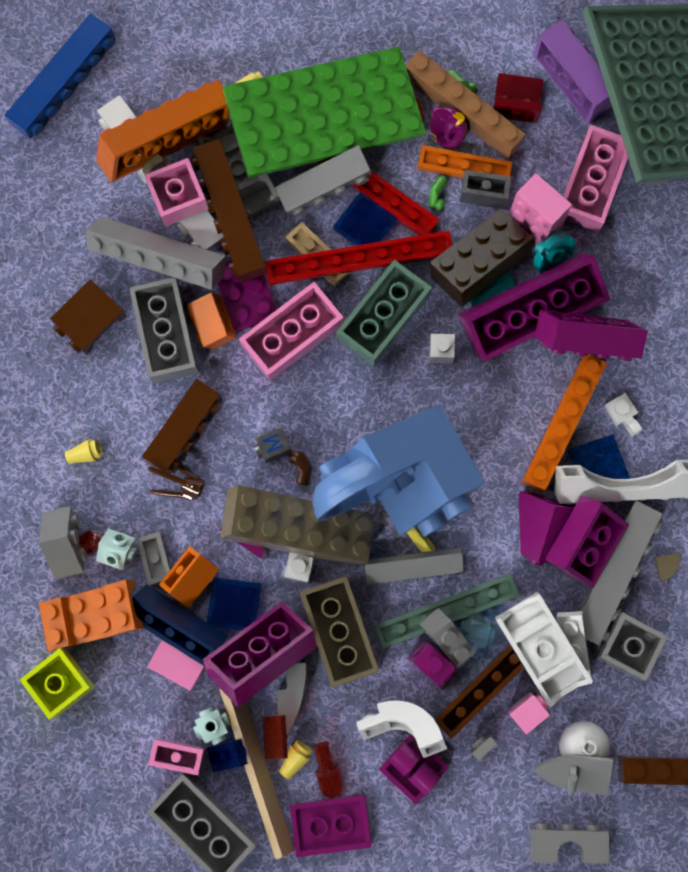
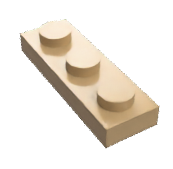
(306, 242)

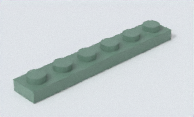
(454, 607)

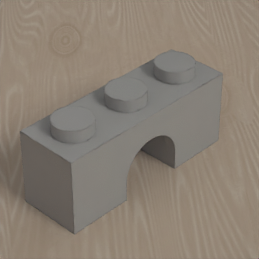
(546, 841)

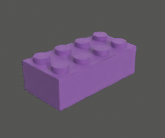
(573, 70)

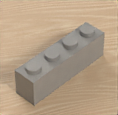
(324, 181)

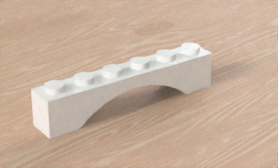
(664, 484)

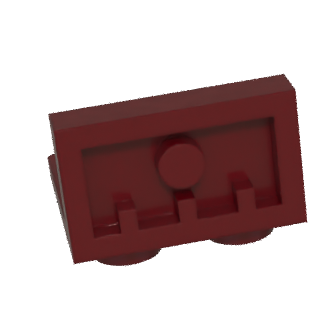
(518, 97)

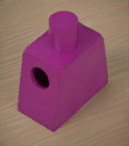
(432, 664)

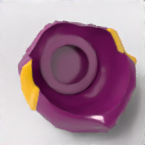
(448, 127)

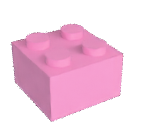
(176, 192)

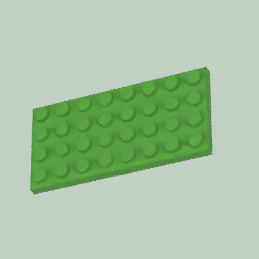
(323, 111)

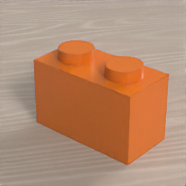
(211, 321)
(189, 577)

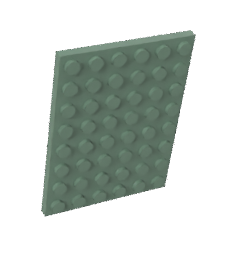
(646, 78)

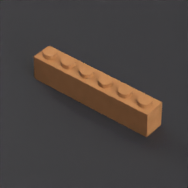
(479, 116)

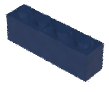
(176, 624)

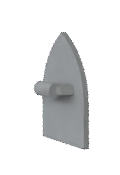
(577, 773)

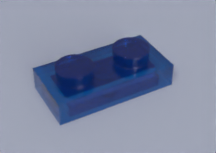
(227, 755)

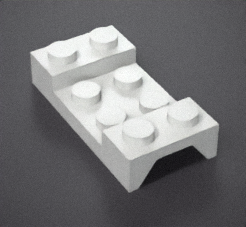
(543, 648)

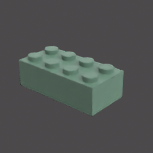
(383, 313)

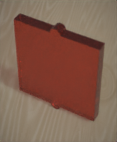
(275, 737)

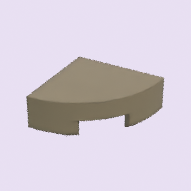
(667, 565)

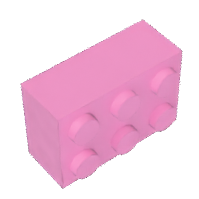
(539, 209)

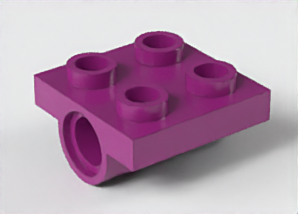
(411, 771)

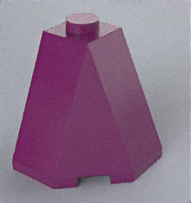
(540, 524)

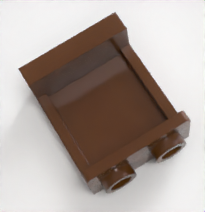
(86, 317)

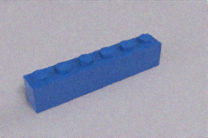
(60, 76)

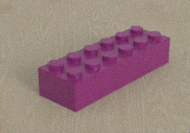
(514, 314)

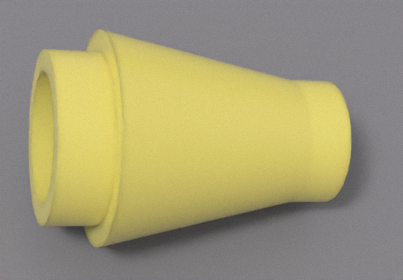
(85, 452)
(298, 756)

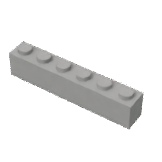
(156, 252)
(602, 601)

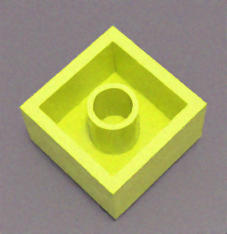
(57, 683)

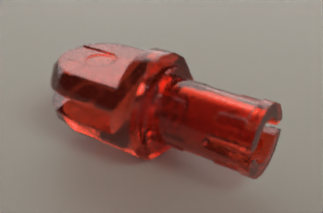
(327, 772)

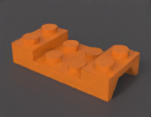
(89, 616)

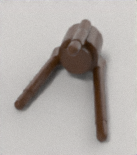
(190, 486)

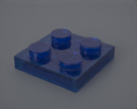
(364, 221)
(233, 603)

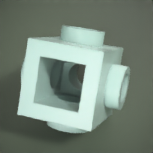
(116, 549)
(219, 719)

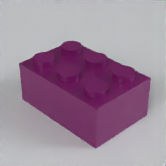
(587, 541)

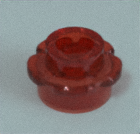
(89, 541)

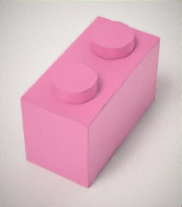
(176, 666)
(529, 712)
(177, 756)

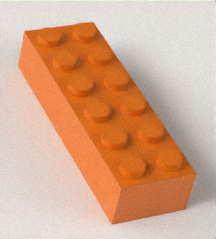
(162, 130)

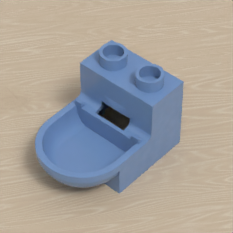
(411, 467)

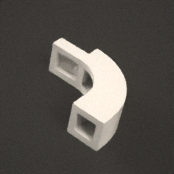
(406, 717)

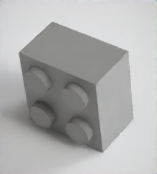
(632, 647)

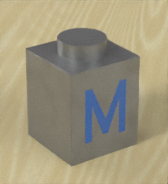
(272, 445)

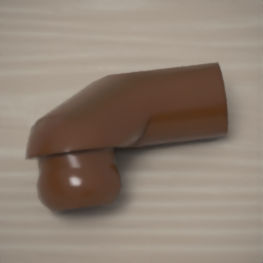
(303, 465)

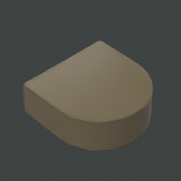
(153, 164)

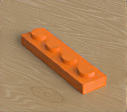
(455, 163)

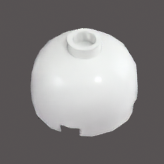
(584, 739)

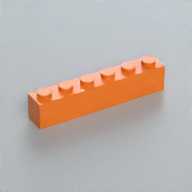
(563, 423)

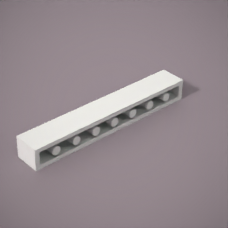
(198, 227)

